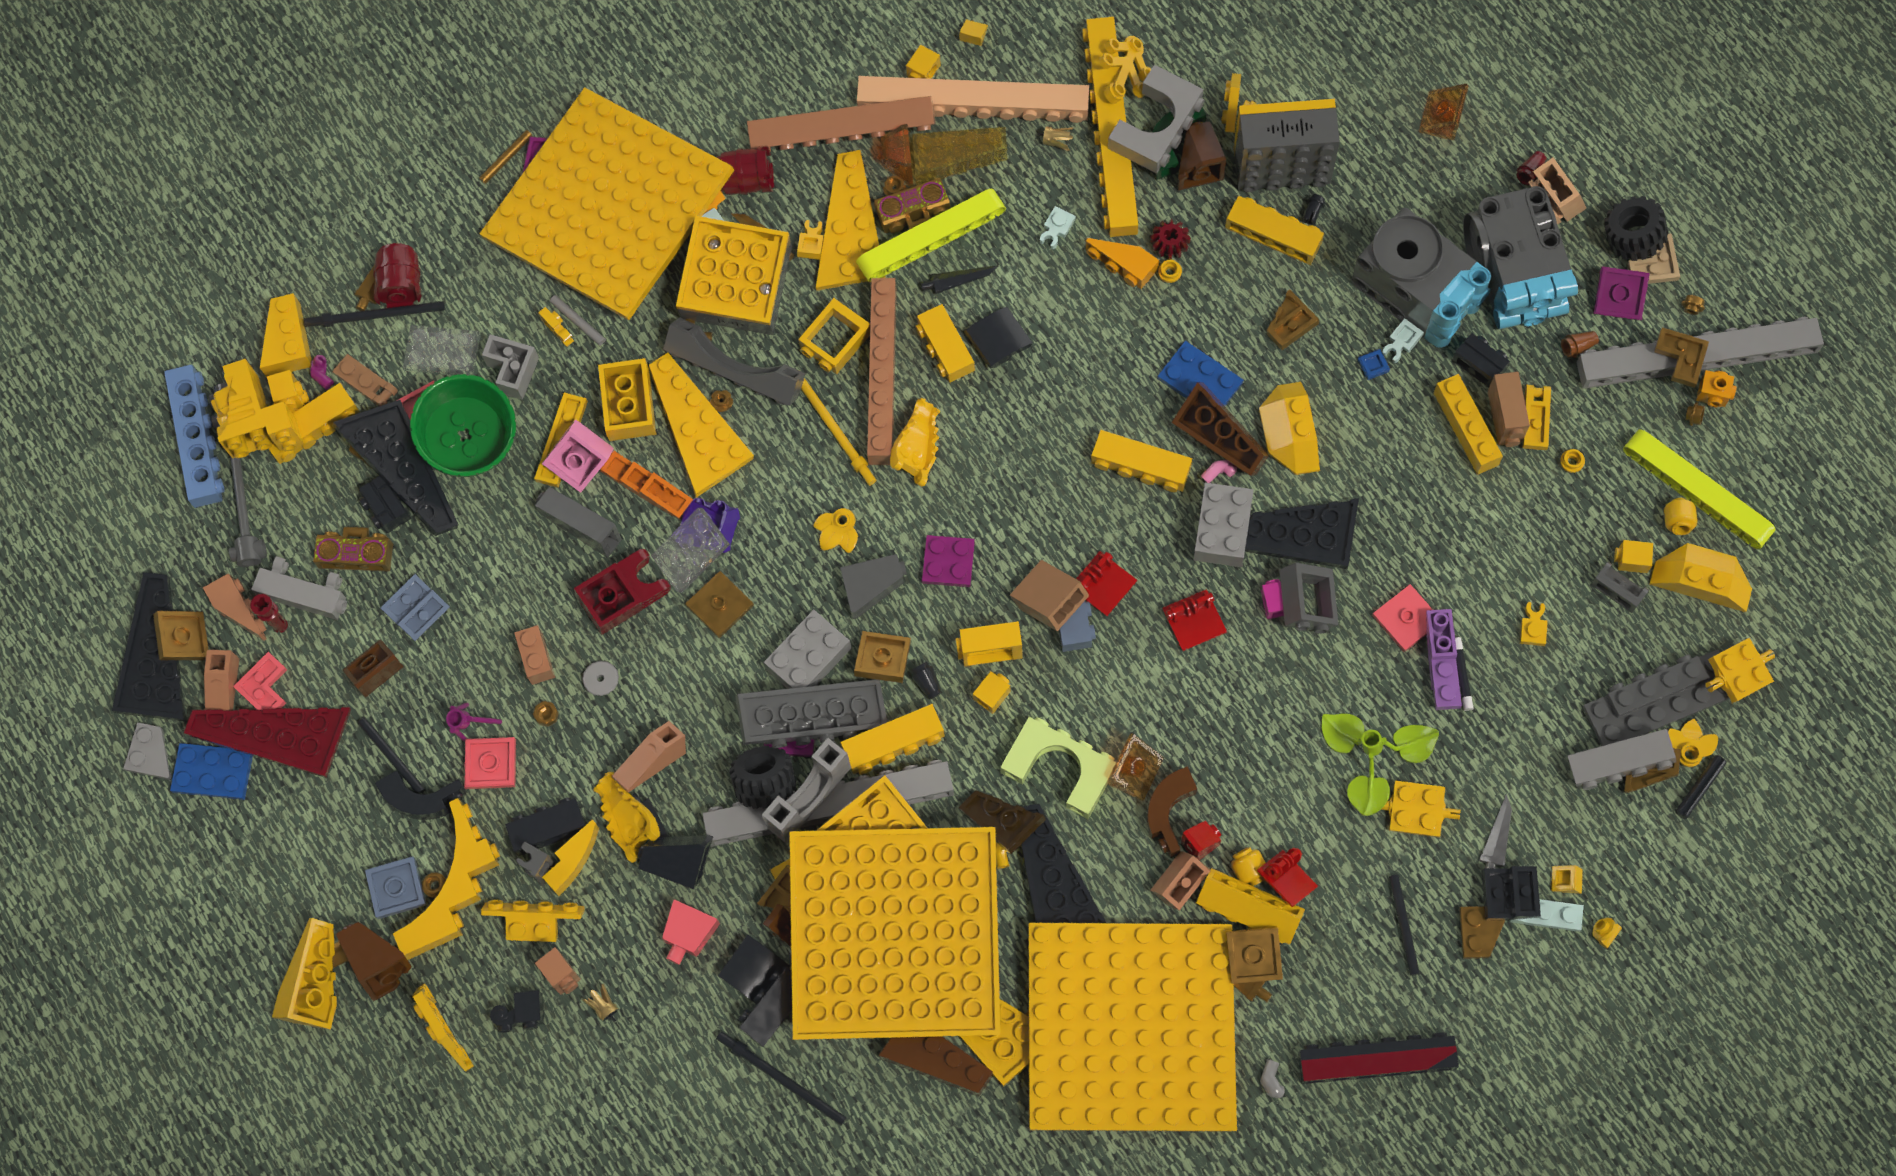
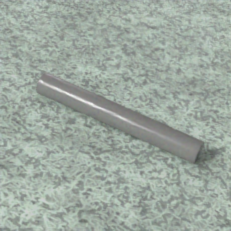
(577, 320)

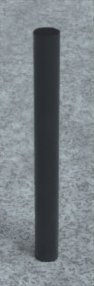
(391, 756)
(1404, 925)

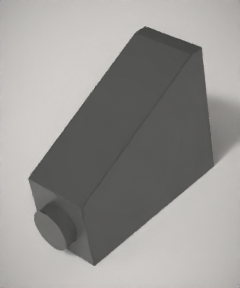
(871, 582)

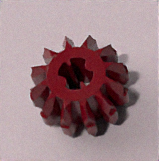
(1167, 231)

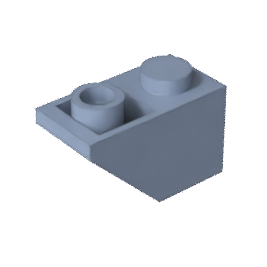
(1076, 631)

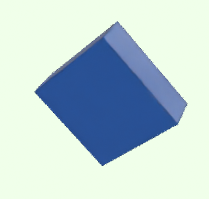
(1373, 364)

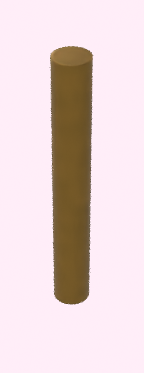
(505, 157)

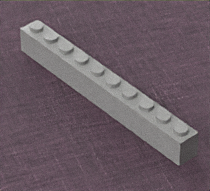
(1724, 350)
(913, 783)

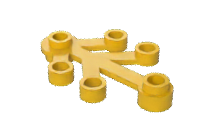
(1133, 51)

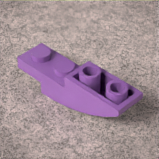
(1442, 659)

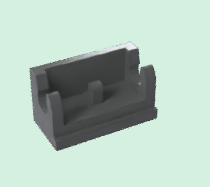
(1619, 588)
(538, 865)

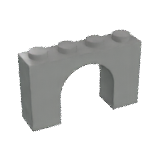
(1153, 149)
(829, 767)

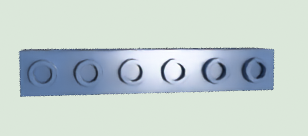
(178, 382)

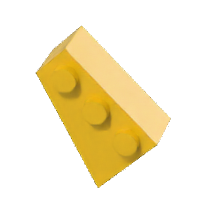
(285, 337)

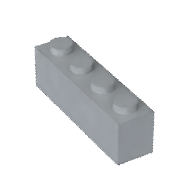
(1622, 759)

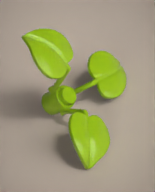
(1345, 730)

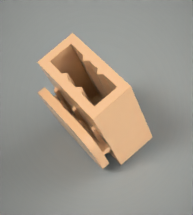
(1561, 192)

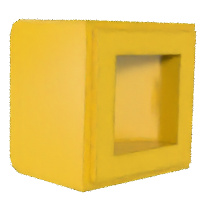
(973, 32)
(1567, 879)

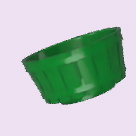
(459, 405)

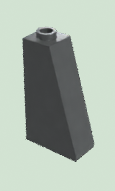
(579, 521)

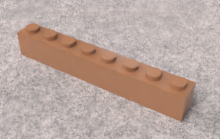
(841, 122)
(881, 370)

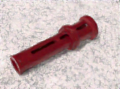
(268, 612)

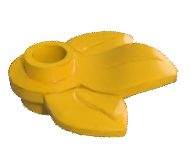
(834, 533)
(1692, 740)

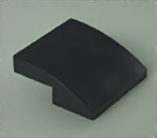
(998, 337)
(1511, 893)
(751, 968)

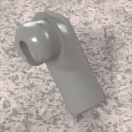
(1269, 1080)

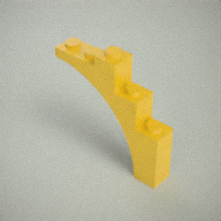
(439, 922)

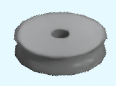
(596, 670)

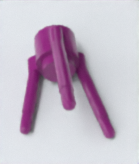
(460, 719)

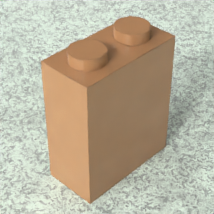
(1508, 409)
(1049, 595)

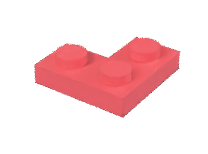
(257, 682)

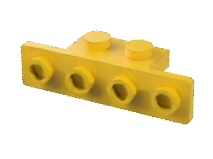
(532, 921)

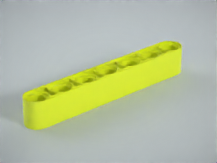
(930, 235)
(1699, 488)

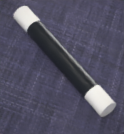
(1463, 677)

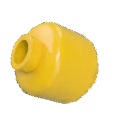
(1680, 516)
(1246, 865)

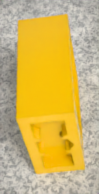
(847, 317)
(989, 644)

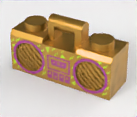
(912, 204)
(351, 553)

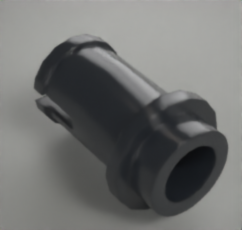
(1315, 204)

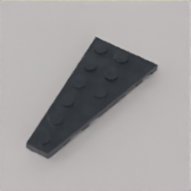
(386, 444)
(1305, 533)
(145, 682)
(1053, 880)

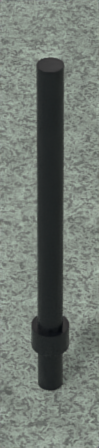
(330, 319)
(740, 1050)

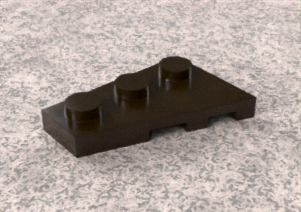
(1011, 822)

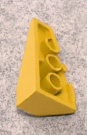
(308, 986)

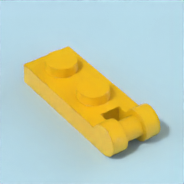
(1539, 417)

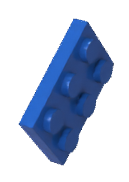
(1193, 366)
(211, 771)

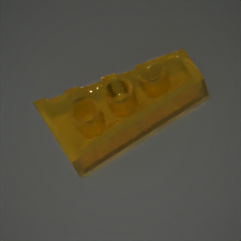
(957, 152)

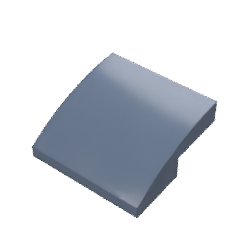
(415, 607)

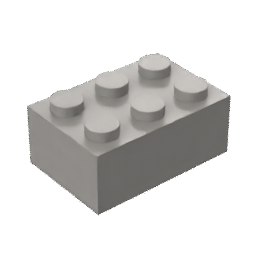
(1223, 524)
(808, 653)

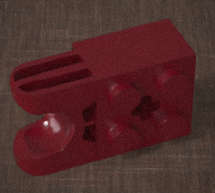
(627, 590)

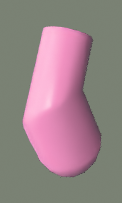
(1218, 467)

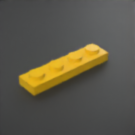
(569, 410)

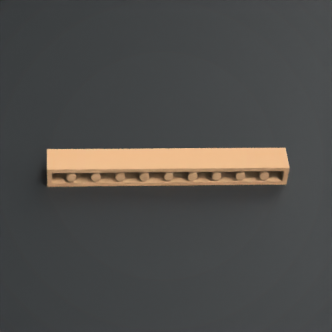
(982, 97)

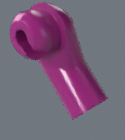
(318, 372)

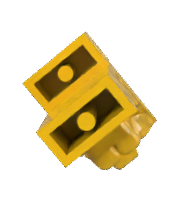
(246, 419)

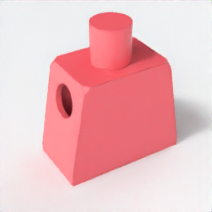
(687, 931)

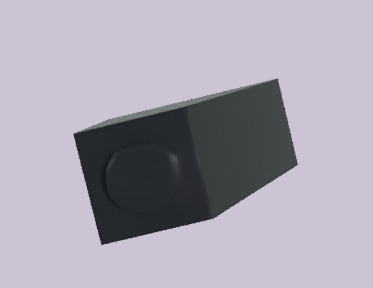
(676, 858)

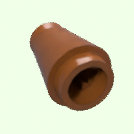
(1577, 343)

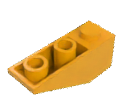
(1129, 261)

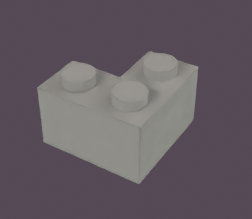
(515, 364)

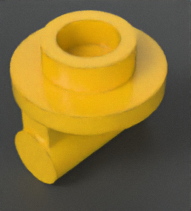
(1605, 931)

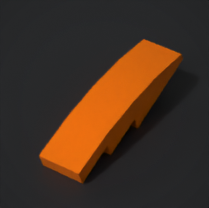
(646, 485)

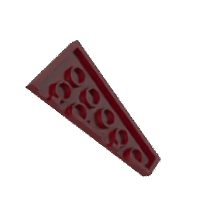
(283, 735)

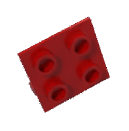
(1105, 582)
(1194, 620)
(1287, 877)

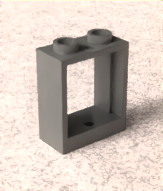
(1293, 597)

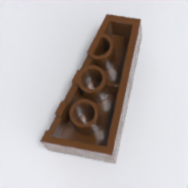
(1215, 427)
(938, 1060)

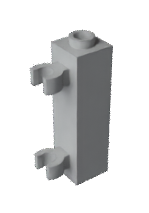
(300, 593)

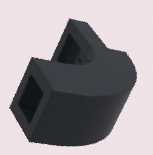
(418, 805)

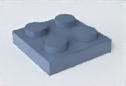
(395, 887)

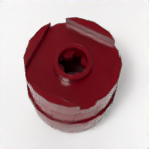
(751, 171)
(396, 275)

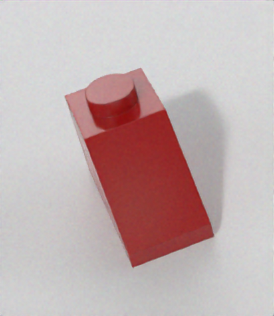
(1201, 839)

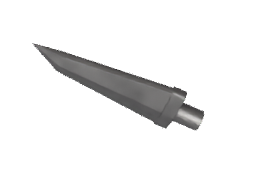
(1496, 845)

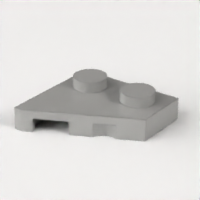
(148, 752)

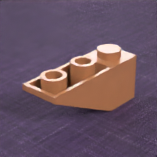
(229, 602)
(219, 679)
(651, 756)

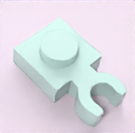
(1057, 224)
(1404, 337)

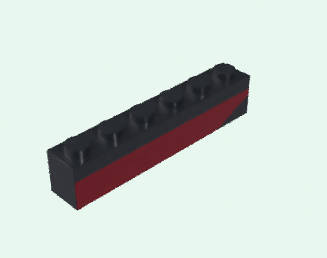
(1378, 1059)

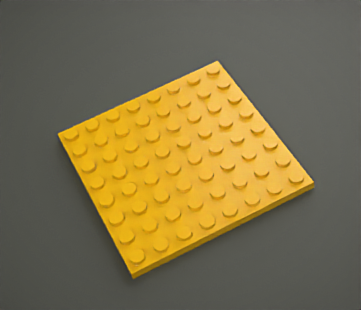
(606, 203)
(894, 933)
(1131, 1028)

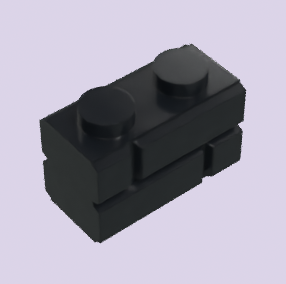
(1480, 359)
(385, 505)

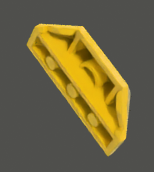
(1290, 428)
(1704, 576)

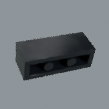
(546, 825)
(770, 1008)

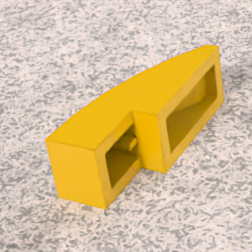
(573, 858)

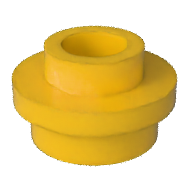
(1169, 264)
(1575, 454)

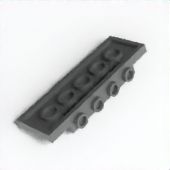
(1654, 700)
(810, 713)

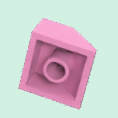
(578, 456)

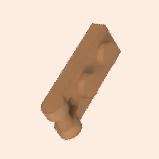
(364, 380)

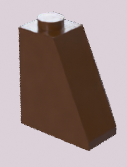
(1201, 157)
(373, 960)

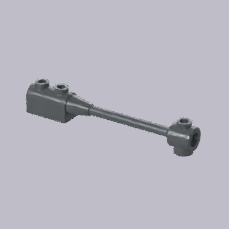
(248, 548)

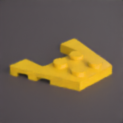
(437, 1026)

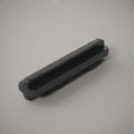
(1701, 786)

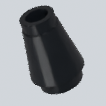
(927, 680)

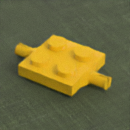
(1740, 670)
(1418, 809)

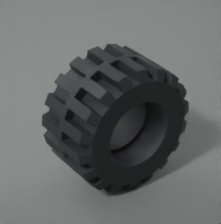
(1632, 214)
(762, 776)

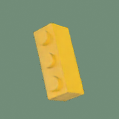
(945, 343)

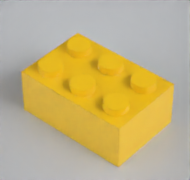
(627, 399)

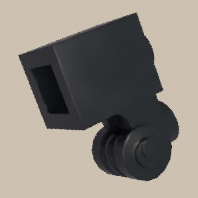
(527, 1012)

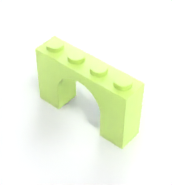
(1039, 739)

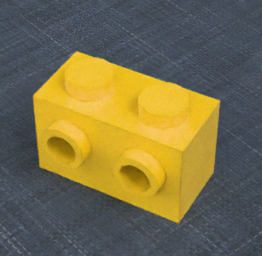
(287, 389)

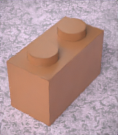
(534, 655)
(1180, 880)
(558, 972)

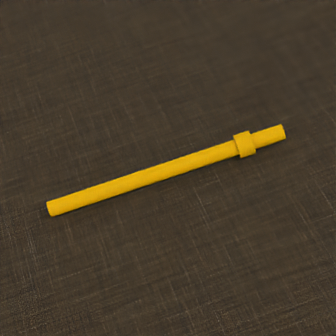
(858, 462)

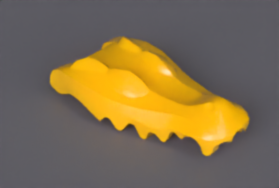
(915, 445)
(627, 818)

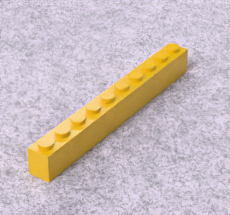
(1116, 169)

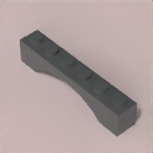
(690, 343)

